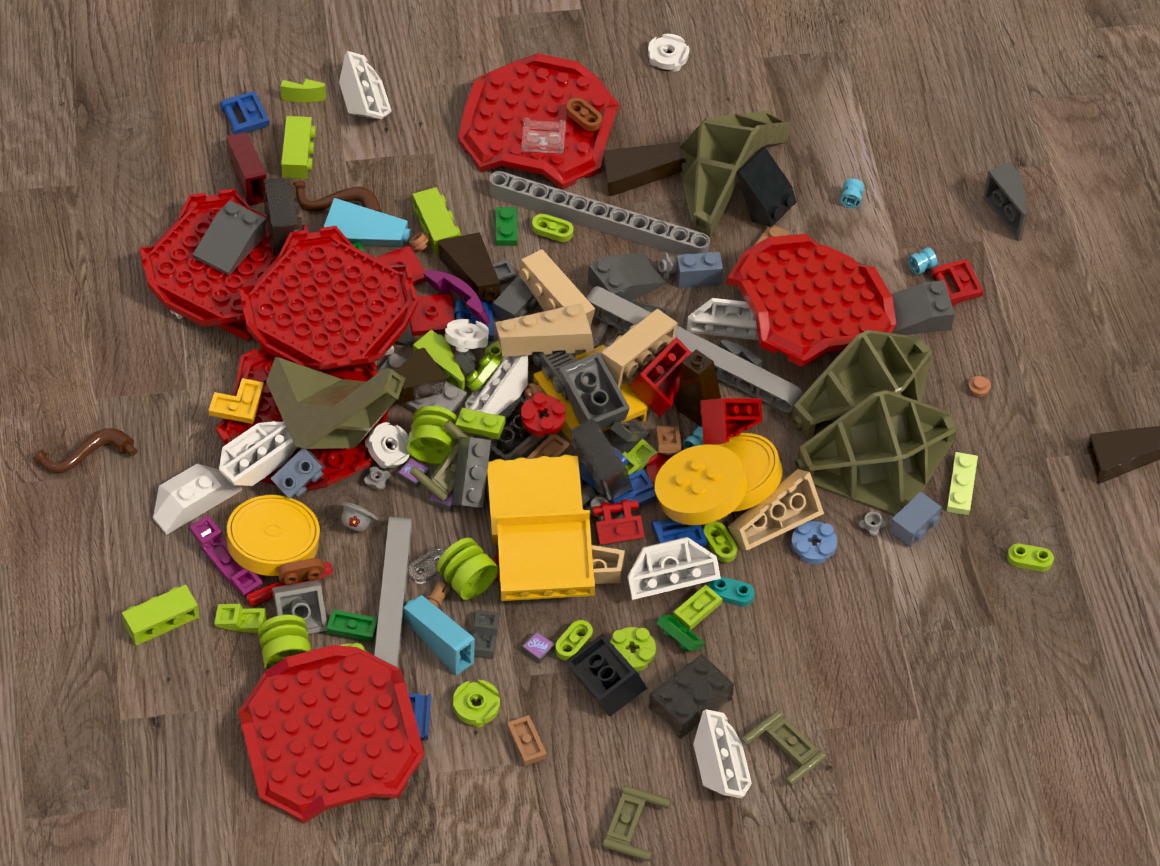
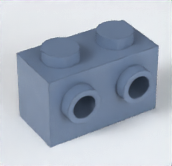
(699, 269)
(298, 473)
(916, 519)

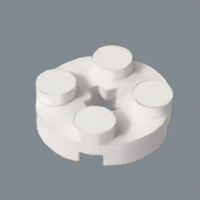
(664, 60)
(466, 335)
(378, 450)

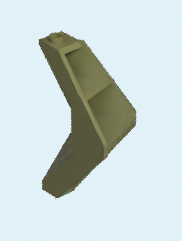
(714, 157)
(866, 366)
(327, 409)
(879, 451)

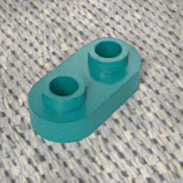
(731, 591)

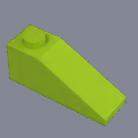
(443, 356)

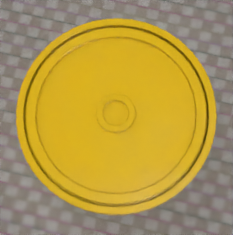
(760, 465)
(701, 484)
(271, 533)

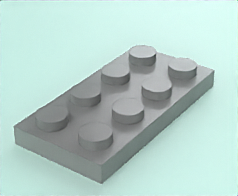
(450, 398)

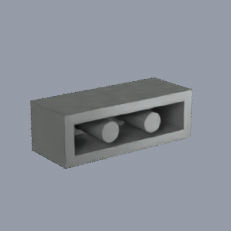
(514, 301)
(471, 472)

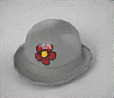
(356, 517)

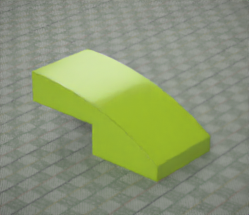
(308, 92)
(639, 456)
(236, 618)

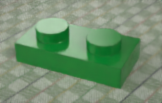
(506, 226)
(352, 625)
(675, 629)

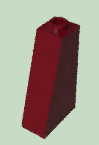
(247, 167)

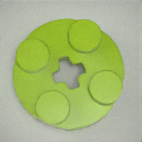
(638, 638)
(476, 715)

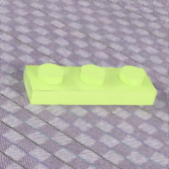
(962, 483)

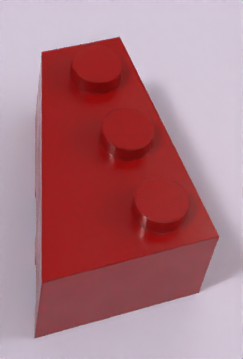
(661, 377)
(728, 418)

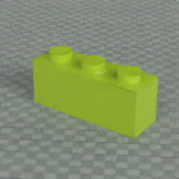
(298, 147)
(434, 216)
(160, 614)

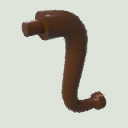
(350, 194)
(111, 436)

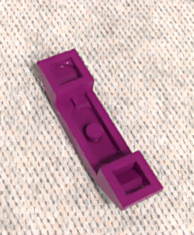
(444, 282)
(215, 548)

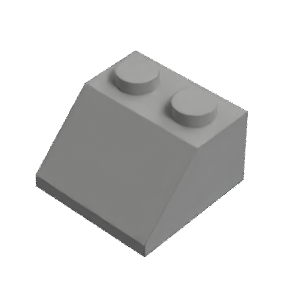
(304, 601)

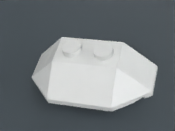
(363, 88)
(724, 319)
(501, 387)
(256, 453)
(190, 496)
(671, 567)
(721, 756)

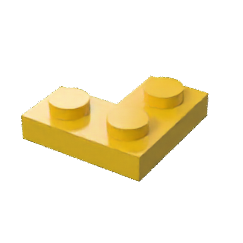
(239, 407)

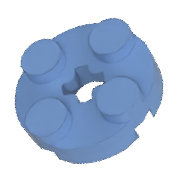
(814, 531)

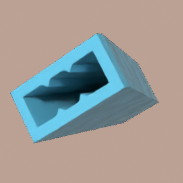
(367, 225)
(441, 634)

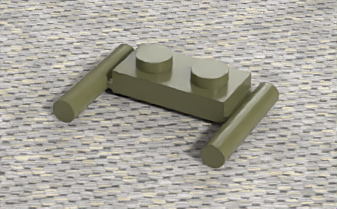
(443, 479)
(791, 742)
(626, 821)

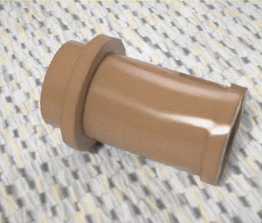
(438, 594)

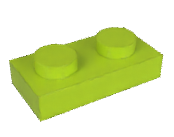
(480, 423)
(697, 607)

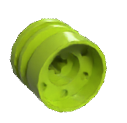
(428, 438)
(467, 568)
(282, 638)

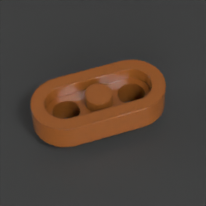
(586, 116)
(301, 570)

